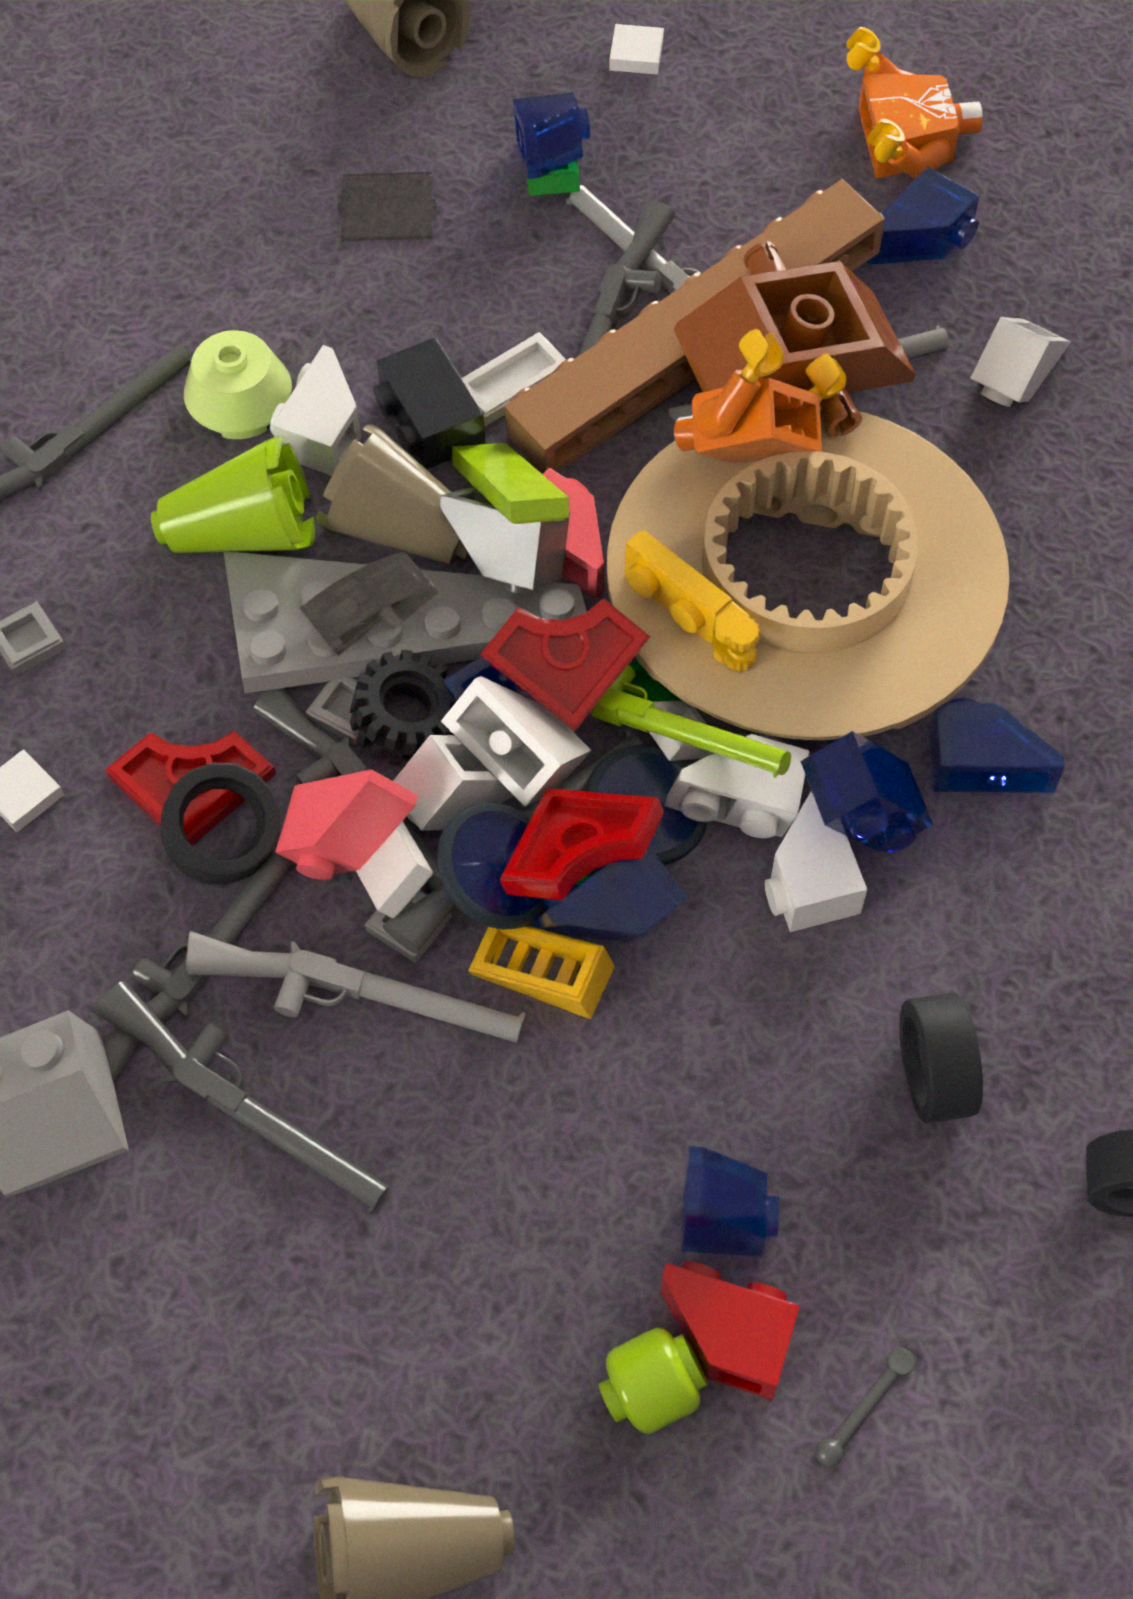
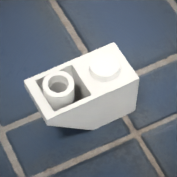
(319, 414)
(741, 793)

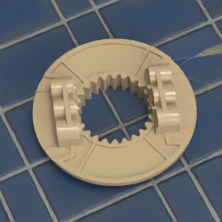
(839, 672)

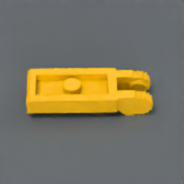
(691, 600)

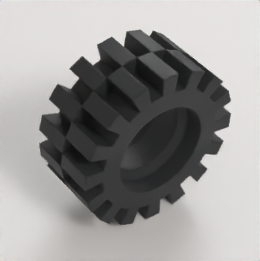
(393, 678)

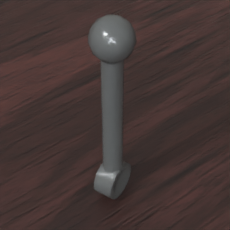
(899, 1363)

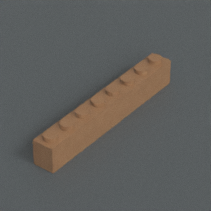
(644, 361)

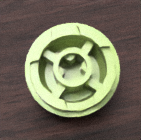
(235, 384)

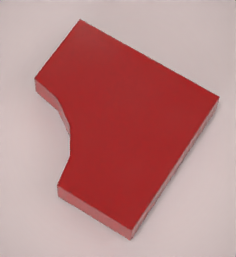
(566, 661)
(155, 766)
(574, 836)

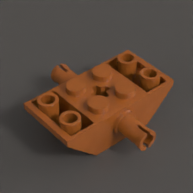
(810, 315)

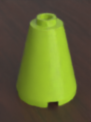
(239, 506)

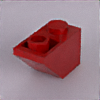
(732, 1329)

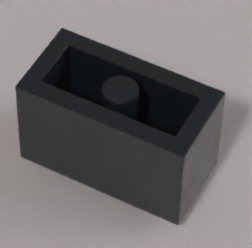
(428, 402)

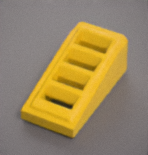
(579, 999)

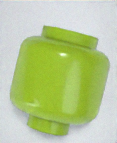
(653, 1380)

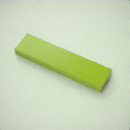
(510, 483)

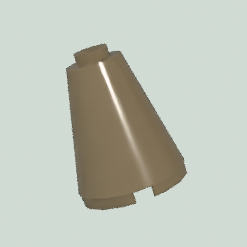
(414, 30)
(389, 500)
(405, 1539)

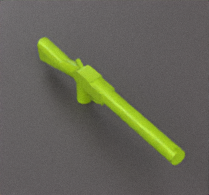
(640, 713)

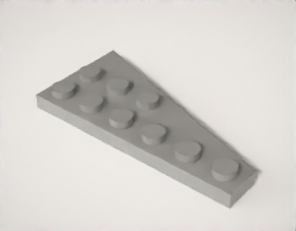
(285, 650)

